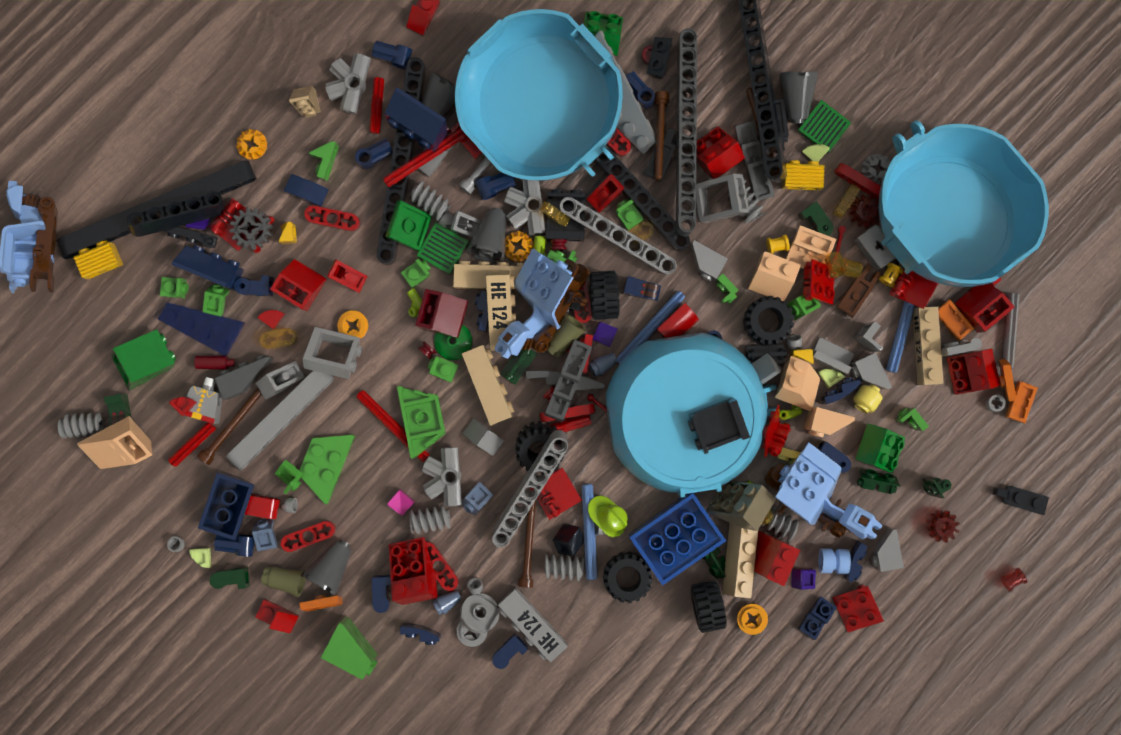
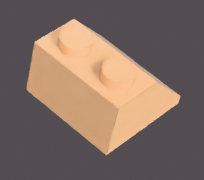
(773, 276)
(798, 384)
(824, 421)

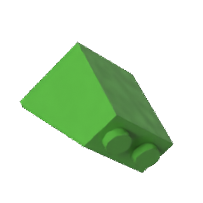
(350, 650)

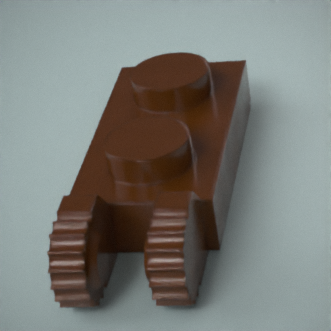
(857, 293)

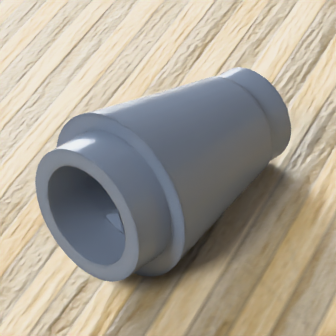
(602, 364)
(446, 602)

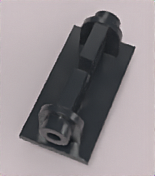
(659, 56)
(775, 351)

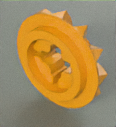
(254, 152)
(519, 255)
(352, 316)
(761, 619)

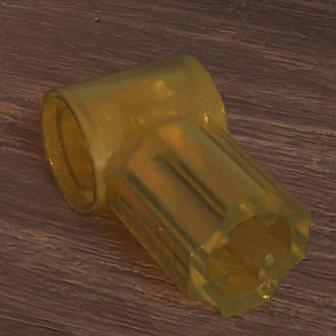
(840, 266)

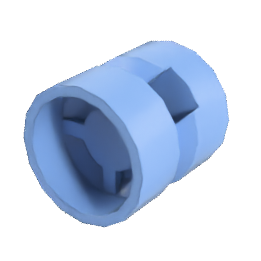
(830, 561)

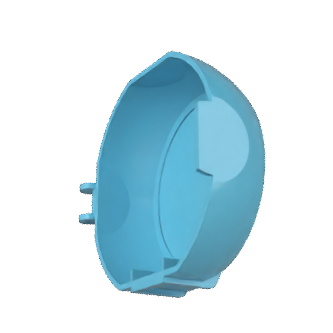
(539, 95)
(961, 205)
(651, 407)

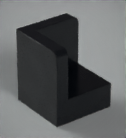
(568, 540)

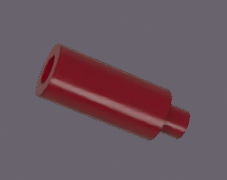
(213, 362)

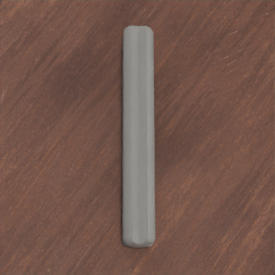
(1010, 330)

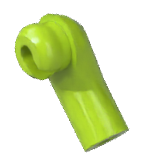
(416, 303)
(789, 414)

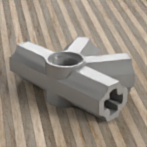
(346, 76)
(522, 212)
(440, 482)

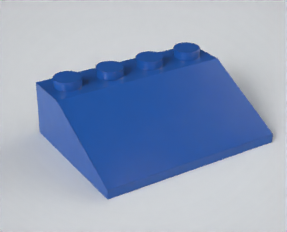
(676, 537)

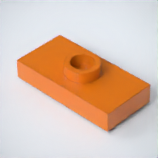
(954, 320)
(1006, 380)
(1020, 408)
(320, 603)

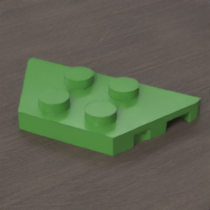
(421, 419)
(324, 464)

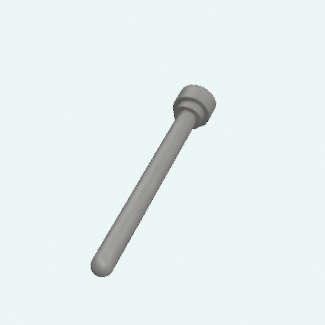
(468, 184)

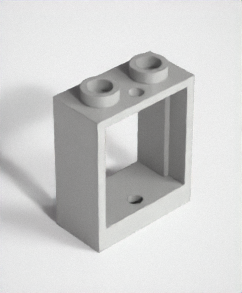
(737, 197)
(328, 367)

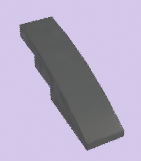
(753, 161)
(552, 379)
(568, 380)

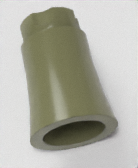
(564, 337)
(284, 580)

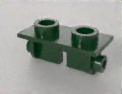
(517, 365)
(886, 482)
(936, 486)
(715, 564)

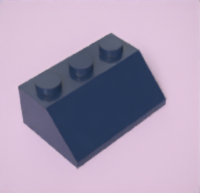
(416, 120)
(208, 266)
(226, 505)

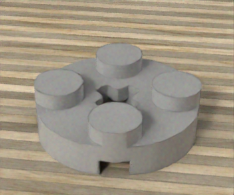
(479, 624)

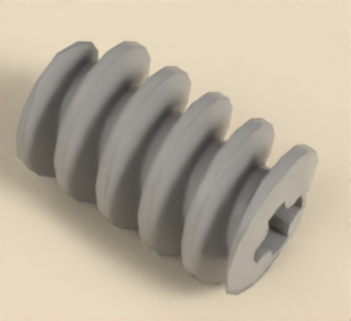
(429, 201)
(754, 211)
(80, 426)
(433, 519)
(784, 525)
(564, 567)

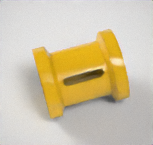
(777, 244)
(885, 278)

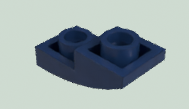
(306, 190)
(482, 305)
(847, 386)
(857, 553)
(816, 618)
(427, 634)

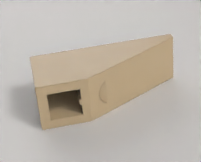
(305, 101)

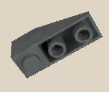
(240, 380)

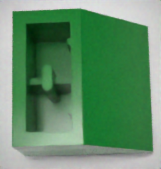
(609, 24)
(880, 448)

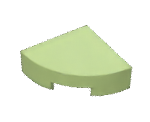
(816, 151)
(830, 376)
(201, 556)

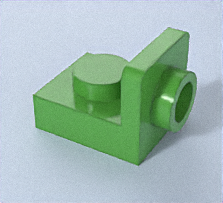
(628, 214)
(557, 255)
(416, 272)
(725, 284)
(174, 287)
(215, 300)
(802, 307)
(443, 368)
(915, 419)

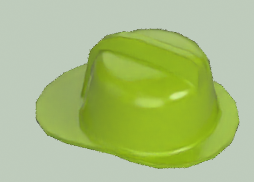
(607, 516)

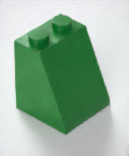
(143, 359)

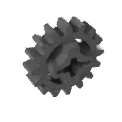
(249, 218)

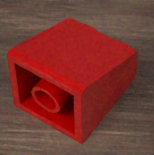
(774, 558)

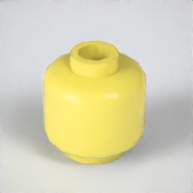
(867, 398)

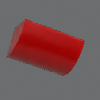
(678, 322)

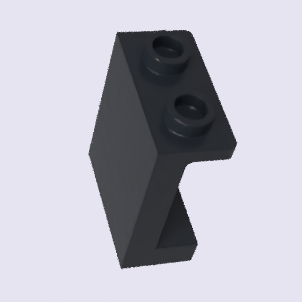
(573, 231)
(718, 425)

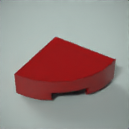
(271, 317)
(183, 404)

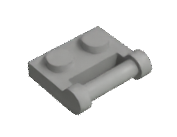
(960, 346)

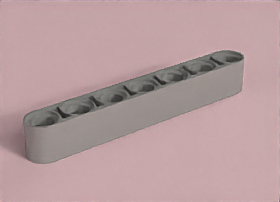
(627, 236)
(279, 419)
(530, 480)

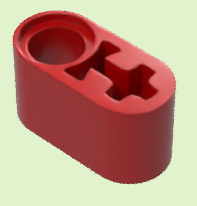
(263, 507)

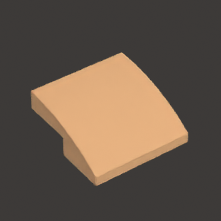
(809, 245)

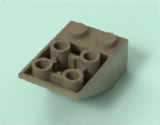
(742, 504)

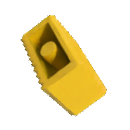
(804, 176)
(98, 260)

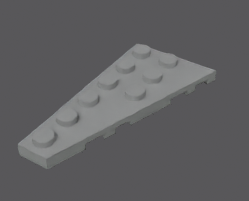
(632, 120)

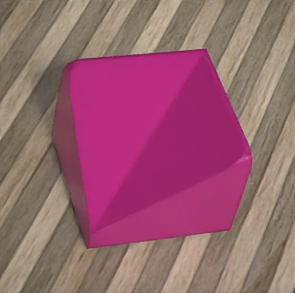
(401, 502)

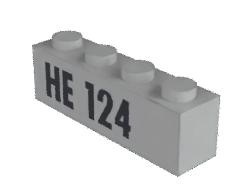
(532, 624)

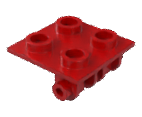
(222, 225)
(819, 284)
(913, 289)
(775, 434)
(557, 494)
(858, 608)

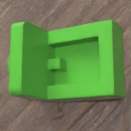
(290, 475)

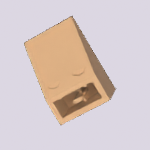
(117, 445)

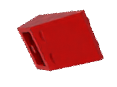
(411, 572)

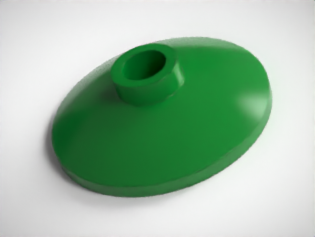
(453, 351)

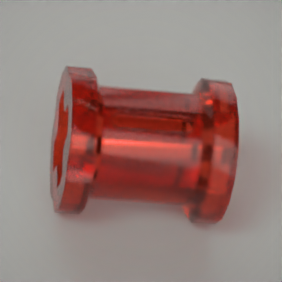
(1014, 579)

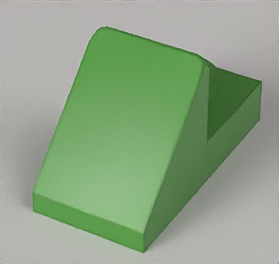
(327, 154)

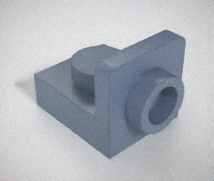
(476, 499)
(264, 534)

